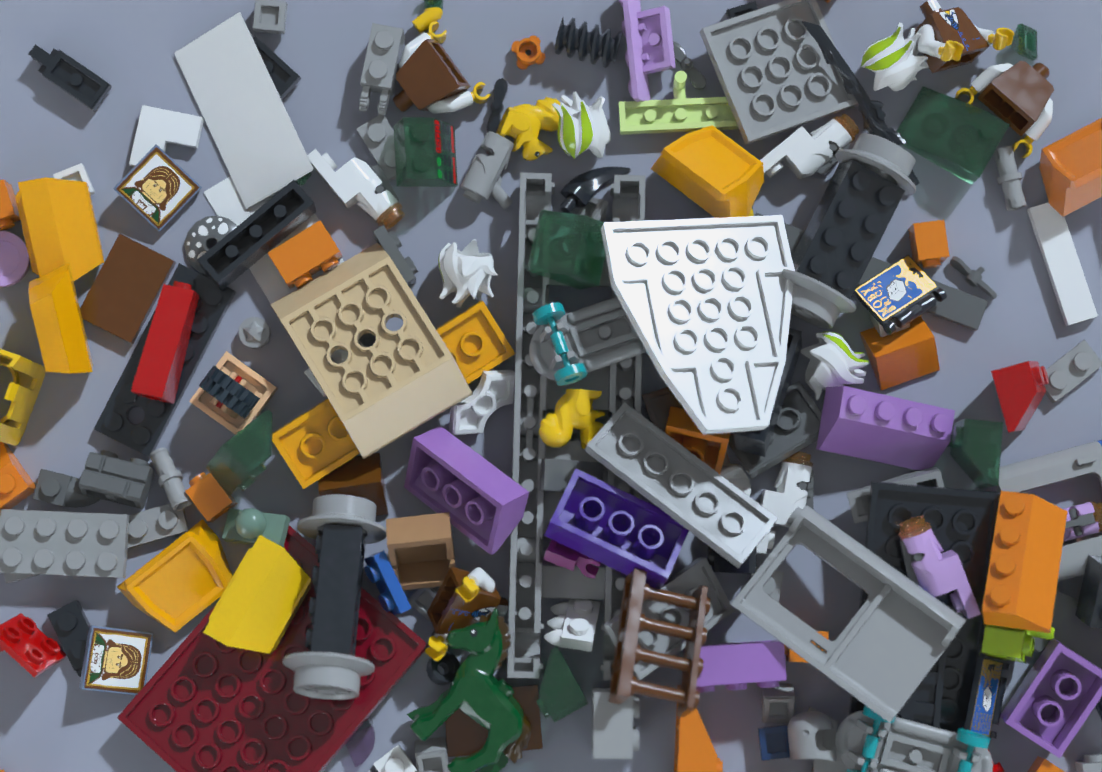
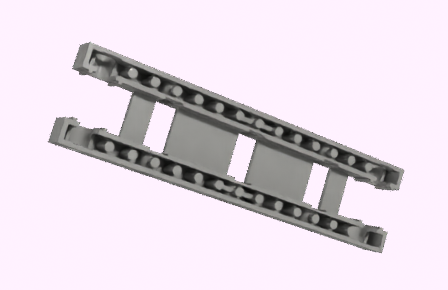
(535, 394)

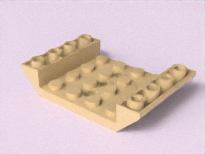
(380, 387)

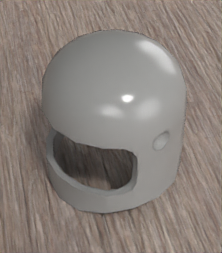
(806, 736)

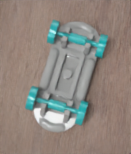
(581, 340)
(875, 745)

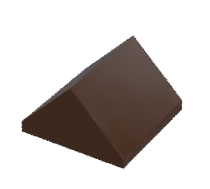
(360, 479)

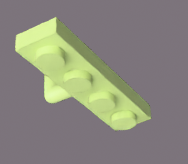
(675, 114)

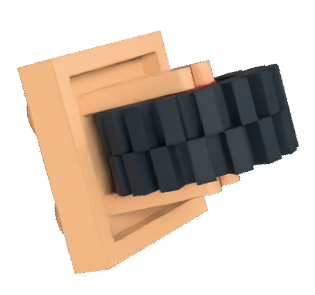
(233, 393)

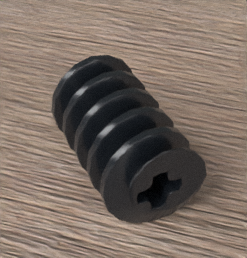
(587, 42)

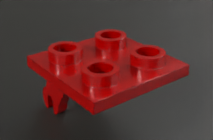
(29, 645)

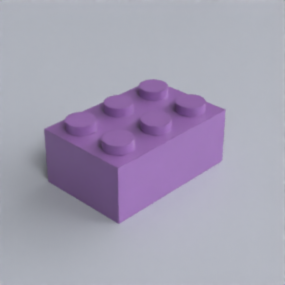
(742, 664)
(1055, 698)

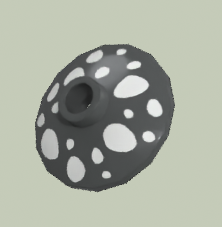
(201, 233)

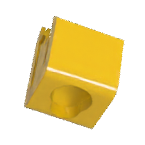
(22, 393)

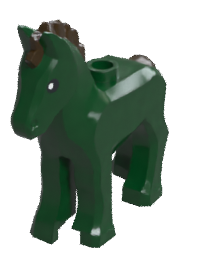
(480, 697)

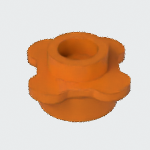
(532, 44)

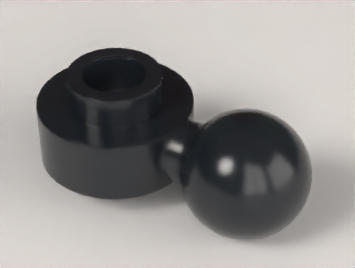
(448, 663)

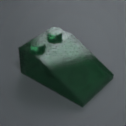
(952, 133)

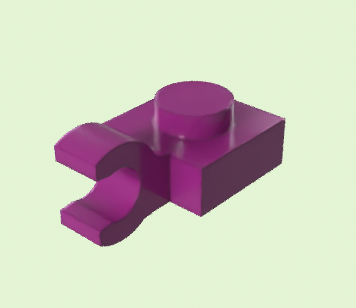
(569, 558)

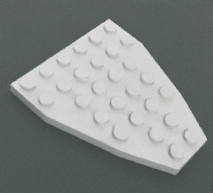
(708, 310)

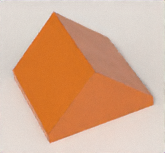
(902, 354)

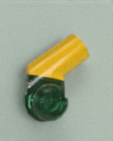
(432, 12)

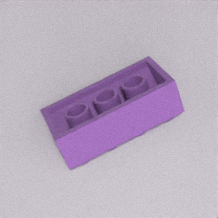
(883, 428)
(461, 482)

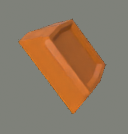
(1073, 169)

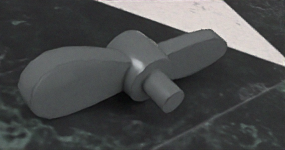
(687, 66)
(973, 277)

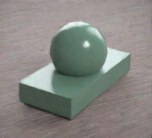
(247, 525)

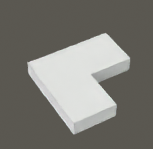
(164, 127)

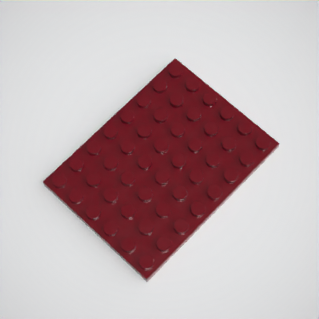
(238, 706)

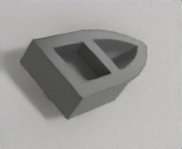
(61, 490)

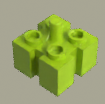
(1011, 643)

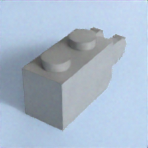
(381, 65)

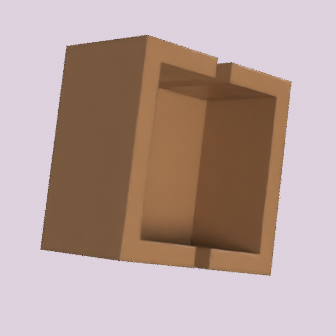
(420, 549)

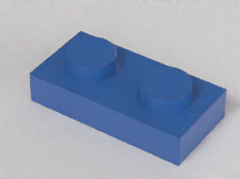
(382, 574)

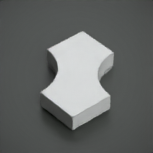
(492, 392)

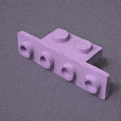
(648, 45)

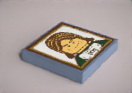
(157, 188)
(116, 660)

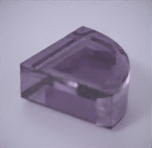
(361, 745)

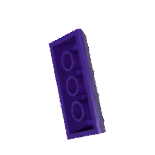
(616, 529)

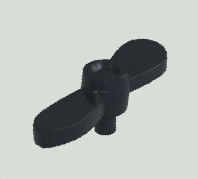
(497, 106)

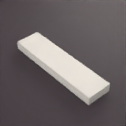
(1062, 264)

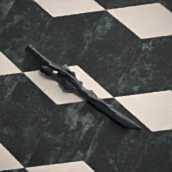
(870, 109)

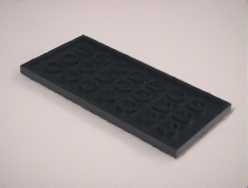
(962, 523)

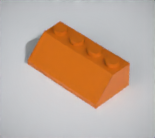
(1024, 563)

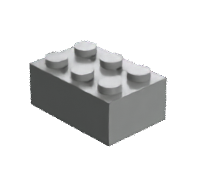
(613, 726)

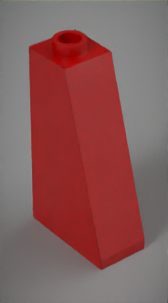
(166, 343)

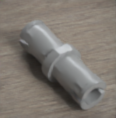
(1009, 178)
(170, 479)

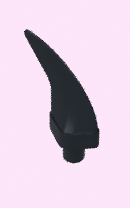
(583, 187)

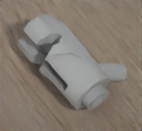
(484, 172)

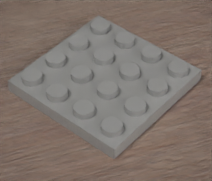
(775, 69)

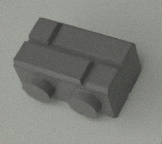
(116, 479)

